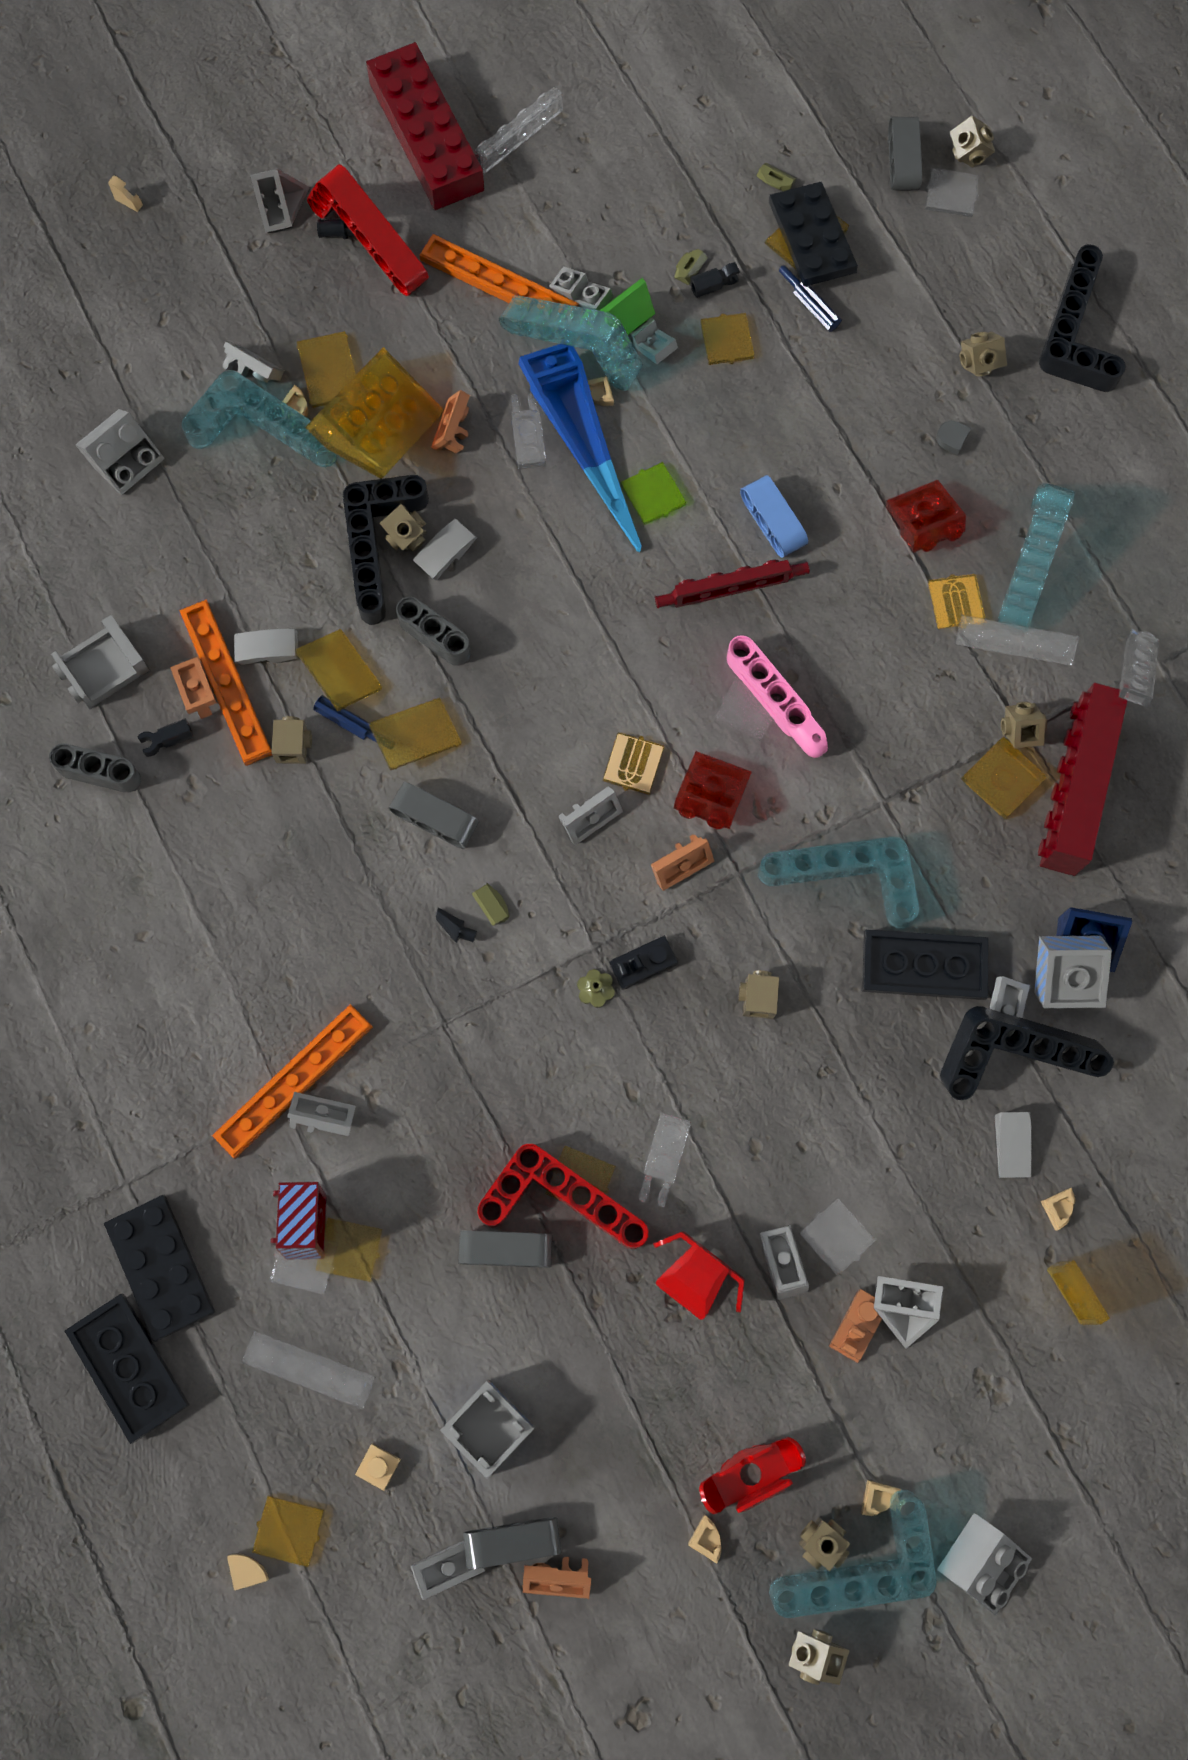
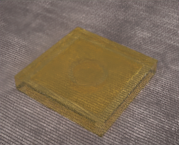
(1004, 777)
(1078, 1293)

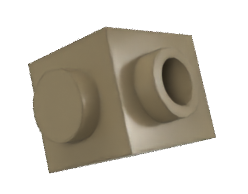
(290, 740)
(759, 995)

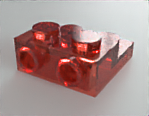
(927, 516)
(711, 791)

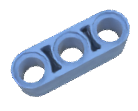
(774, 516)

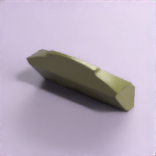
(775, 177)
(690, 265)
(491, 904)

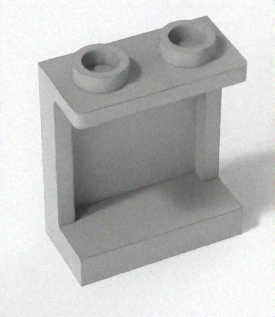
(100, 665)

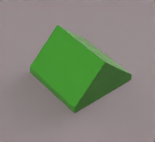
(632, 306)

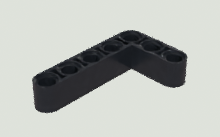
(1070, 353)
(365, 539)
(1021, 1043)

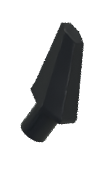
(455, 926)

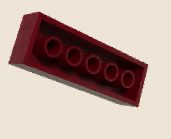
(425, 126)
(1083, 780)

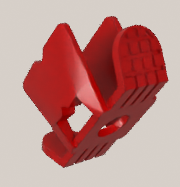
(697, 1277)
(774, 1463)

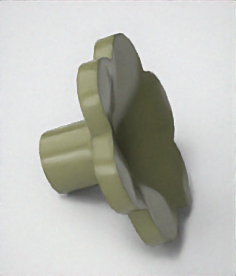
(592, 995)

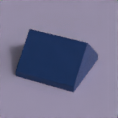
(1110, 927)

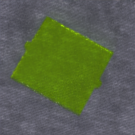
(653, 493)

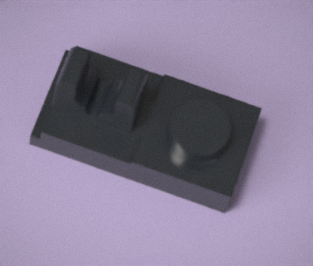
(643, 962)

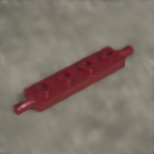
(740, 581)

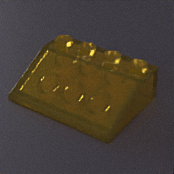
(376, 416)

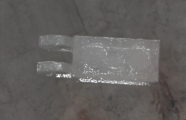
(527, 434)
(665, 1155)

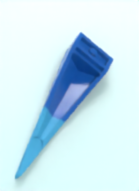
(564, 395)

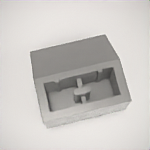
(120, 451)
(985, 1564)

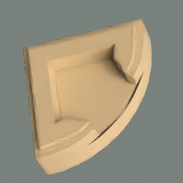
(123, 195)
(601, 391)
(297, 401)
(1060, 1208)
(877, 1498)
(706, 1539)
(245, 1571)

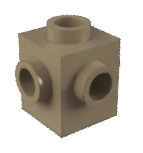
(972, 142)
(983, 353)
(397, 521)
(1024, 725)
(815, 1534)
(818, 1657)

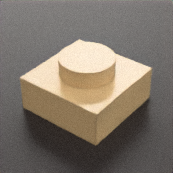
(378, 1467)

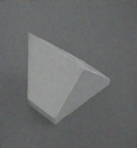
(278, 198)
(908, 1307)

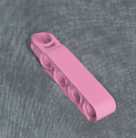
(805, 733)

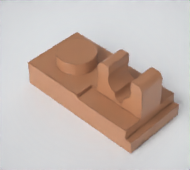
(454, 412)
(194, 687)
(682, 862)
(857, 1327)
(550, 1581)

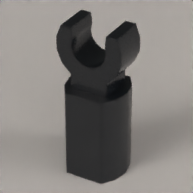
(714, 279)
(166, 736)

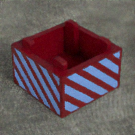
(300, 1220)

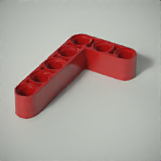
(344, 195)
(563, 1192)

